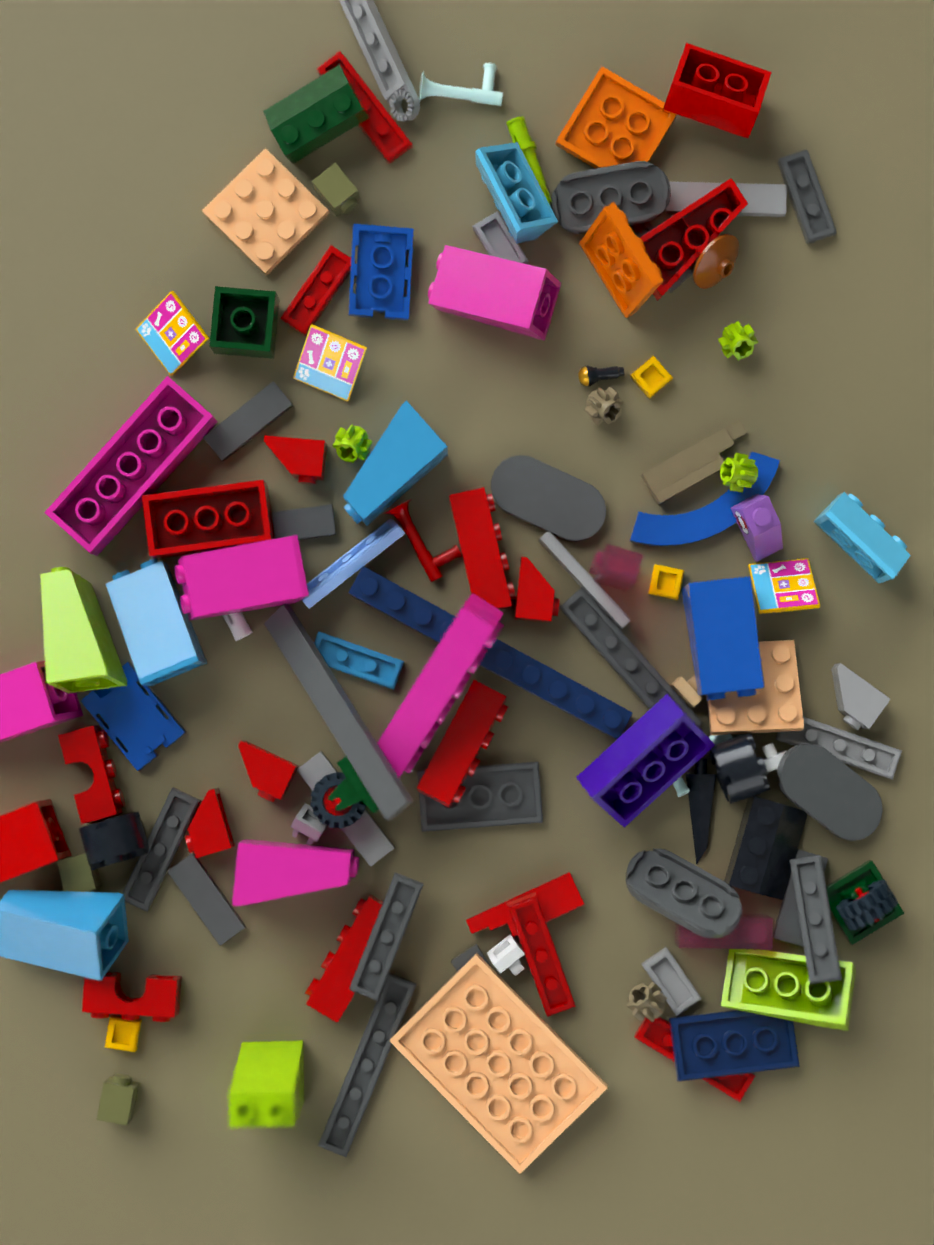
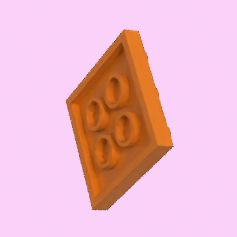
(615, 123)
(621, 260)

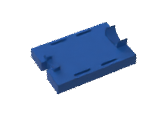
(380, 271)
(134, 719)

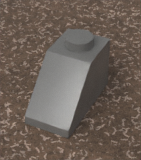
(857, 698)

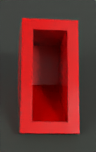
(301, 457)
(534, 595)
(267, 771)
(209, 828)

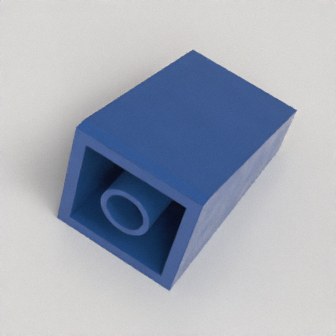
(723, 637)

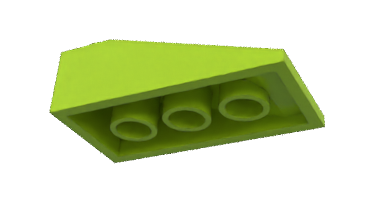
(780, 988)

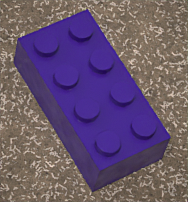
(645, 761)

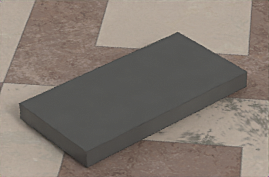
(492, 798)

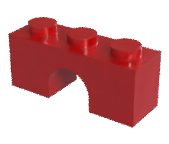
(89, 747)
(106, 997)

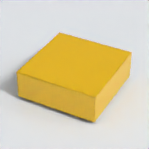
(651, 377)
(666, 582)
(123, 1034)

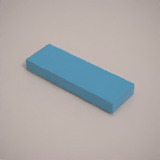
(359, 660)

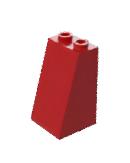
(30, 839)

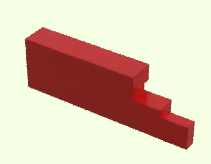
(554, 897)

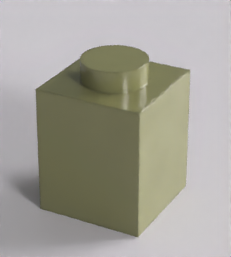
(336, 190)
(77, 874)
(118, 1099)

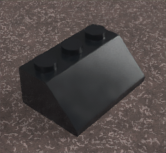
(764, 847)

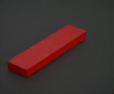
(380, 126)
(541, 954)
(658, 1037)

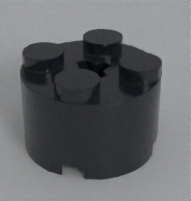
(739, 769)
(114, 840)

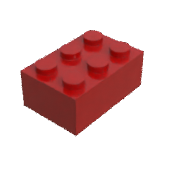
(717, 90)

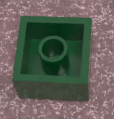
(244, 322)

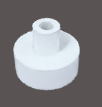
(772, 757)

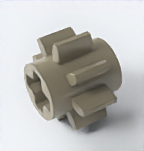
(604, 406)
(647, 1001)

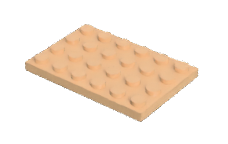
(498, 1063)

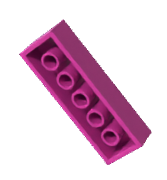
(131, 466)
(441, 678)

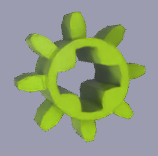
(738, 340)
(352, 443)
(739, 472)

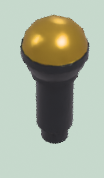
(589, 375)

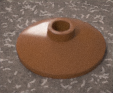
(716, 261)

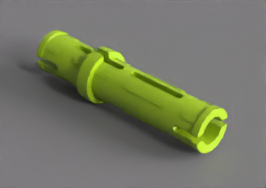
(519, 133)

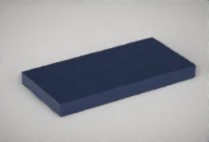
(731, 1044)

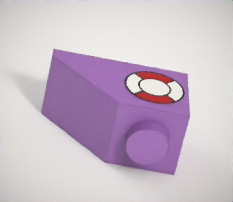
(759, 526)

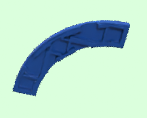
(705, 521)

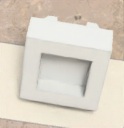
(507, 955)

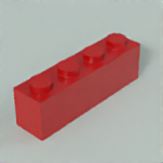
(480, 548)
(462, 743)
(332, 993)

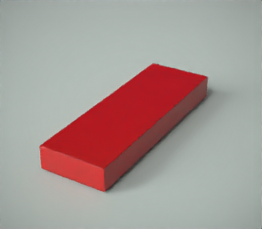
(317, 290)

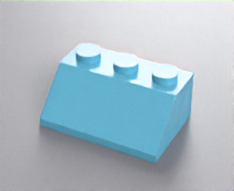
(515, 191)
(863, 537)

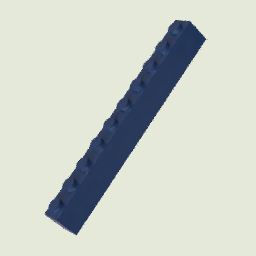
(499, 658)

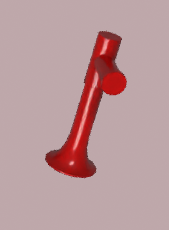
(429, 563)

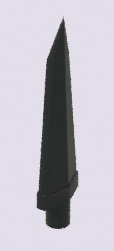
(701, 803)

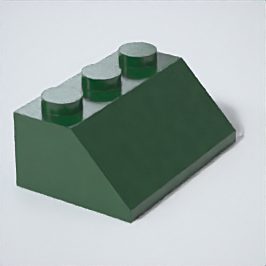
(315, 114)

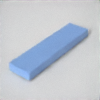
(352, 561)

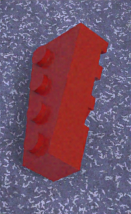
(685, 235)

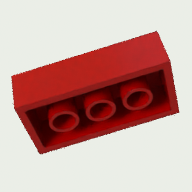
(207, 518)

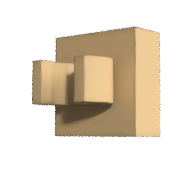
(687, 690)

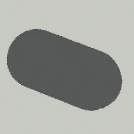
(635, 187)
(548, 498)
(830, 792)
(684, 893)

